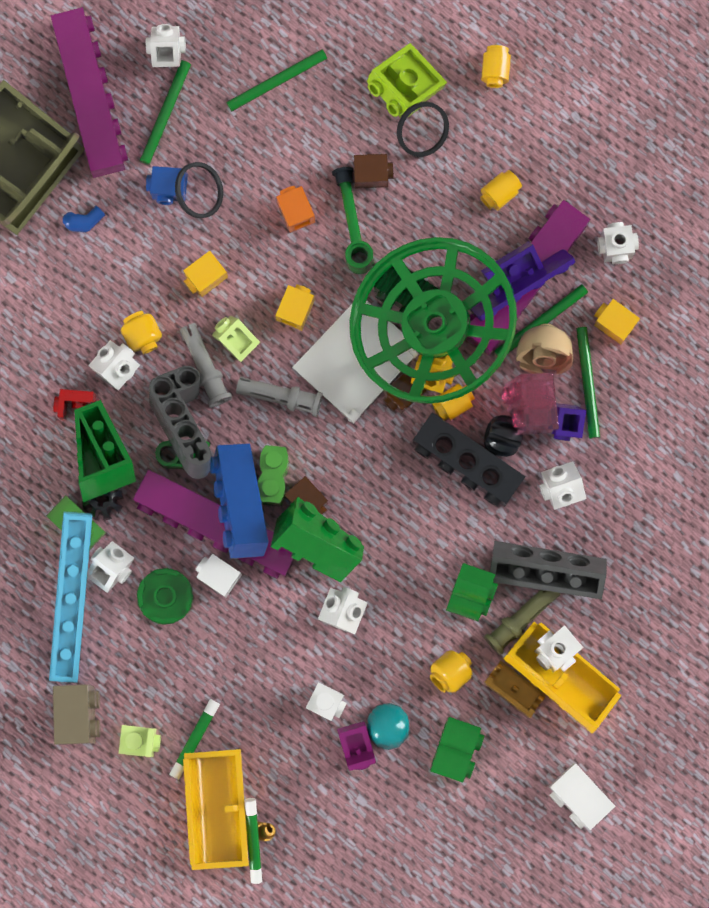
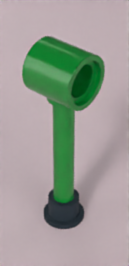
(344, 180)

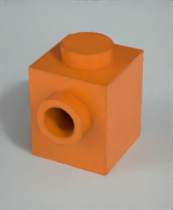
(295, 208)

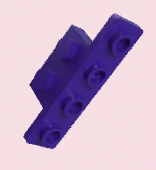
(524, 274)

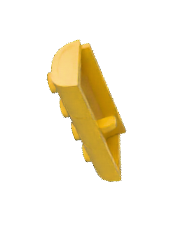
(577, 690)
(215, 809)

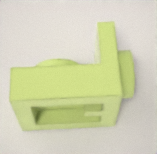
(235, 337)
(139, 741)

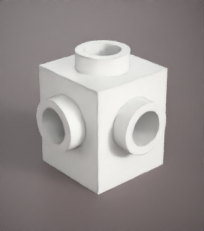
(165, 46)
(611, 250)
(115, 364)
(562, 485)
(109, 566)
(343, 609)
(564, 643)

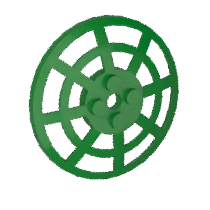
(422, 310)

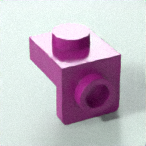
(356, 746)

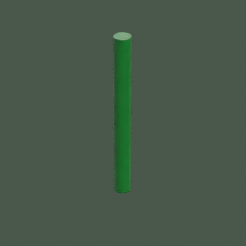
(276, 80)
(165, 112)
(548, 315)
(588, 382)

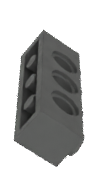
(548, 570)

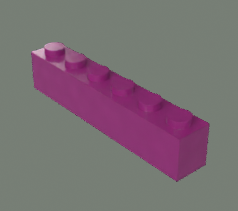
(88, 92)
(559, 232)
(201, 517)

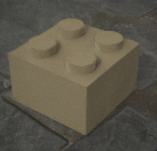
(75, 714)

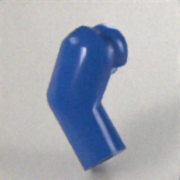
(83, 223)

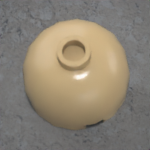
(545, 349)

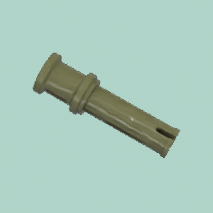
(513, 626)

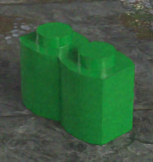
(471, 592)
(456, 750)

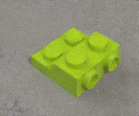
(405, 80)

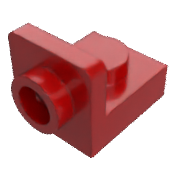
(74, 397)

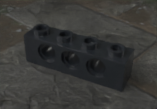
(438, 429)

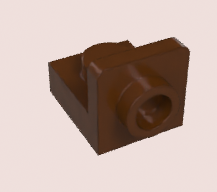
(404, 384)

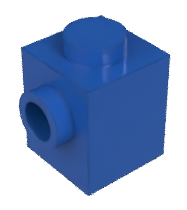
(162, 184)

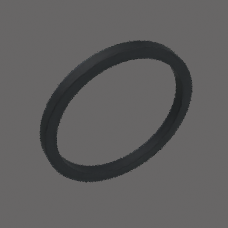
(404, 117)
(178, 190)

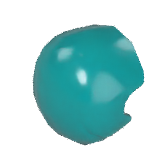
(388, 726)

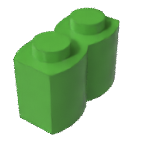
(274, 467)

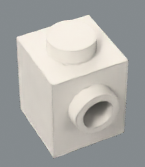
(217, 575)
(326, 702)

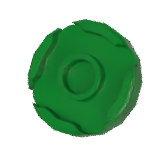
(174, 597)

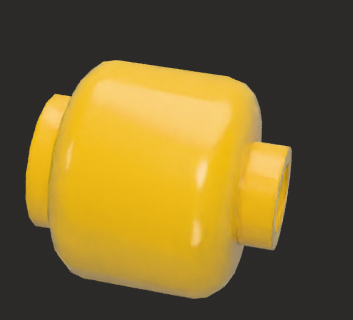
(141, 332)
(451, 671)

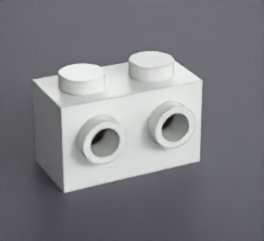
(581, 797)

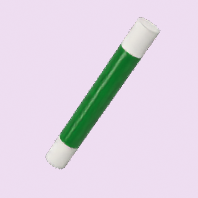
(195, 737)
(253, 840)

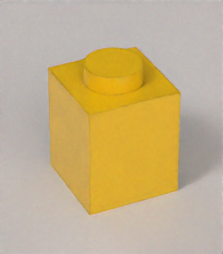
(204, 274)
(295, 306)
(615, 320)

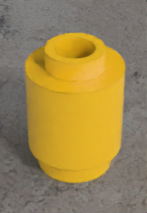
(496, 66)
(500, 190)
(455, 407)

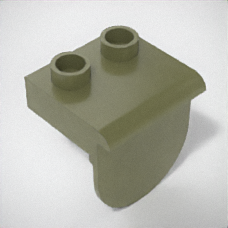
(32, 157)

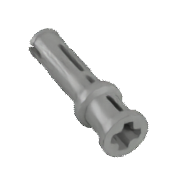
(209, 377)
(292, 398)

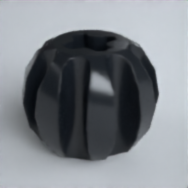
(502, 437)
(107, 506)

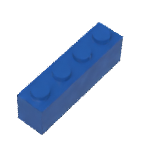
(240, 501)

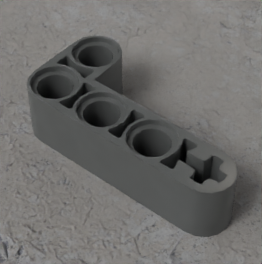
(184, 425)

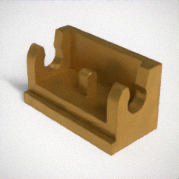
(514, 689)

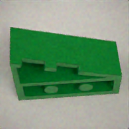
(100, 453)
(317, 539)

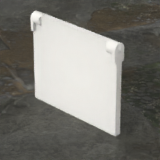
(336, 372)

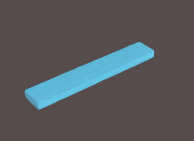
(70, 597)

